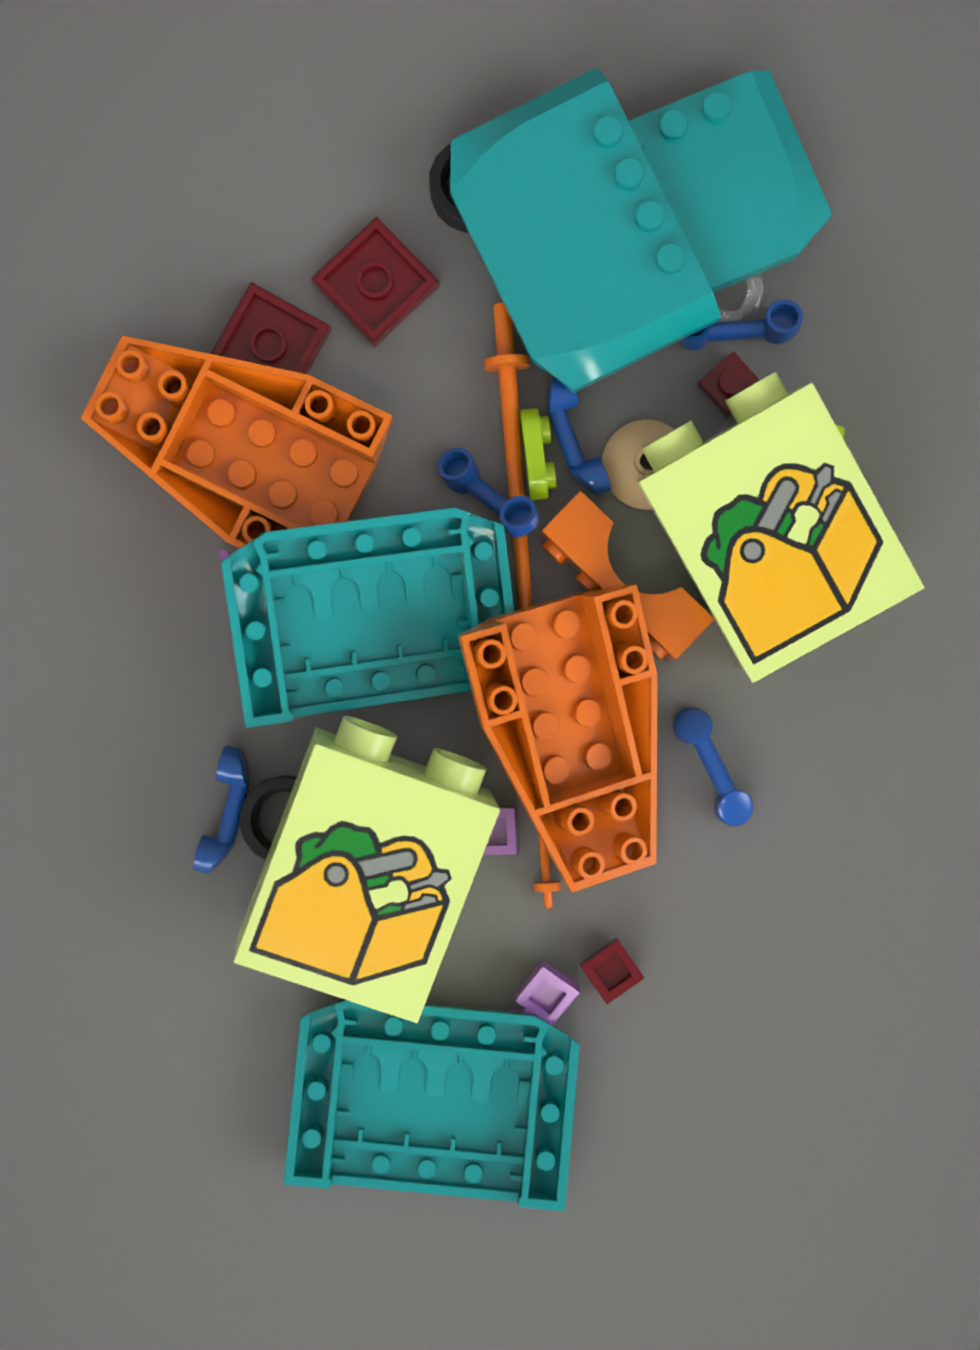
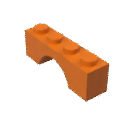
(581, 538)

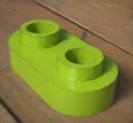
(535, 433)

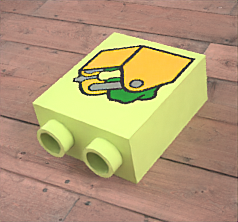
(776, 526)
(368, 870)

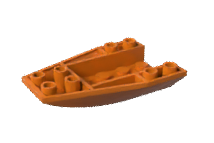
(237, 437)
(575, 725)

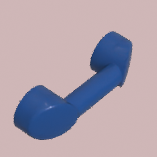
(778, 326)
(588, 473)
(463, 476)
(695, 728)
(233, 771)

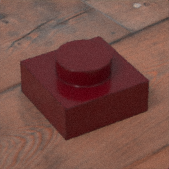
(727, 380)
(611, 971)

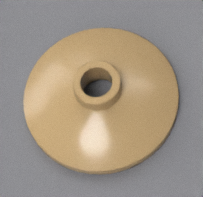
(623, 457)

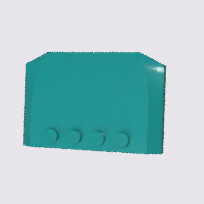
(735, 177)
(578, 233)
(361, 610)
(435, 1104)

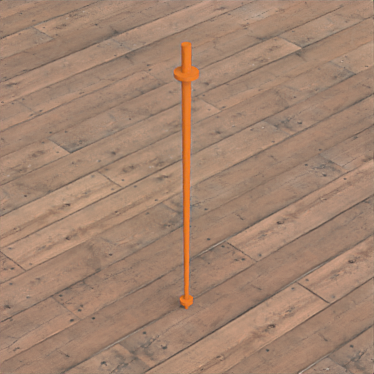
(506, 365)

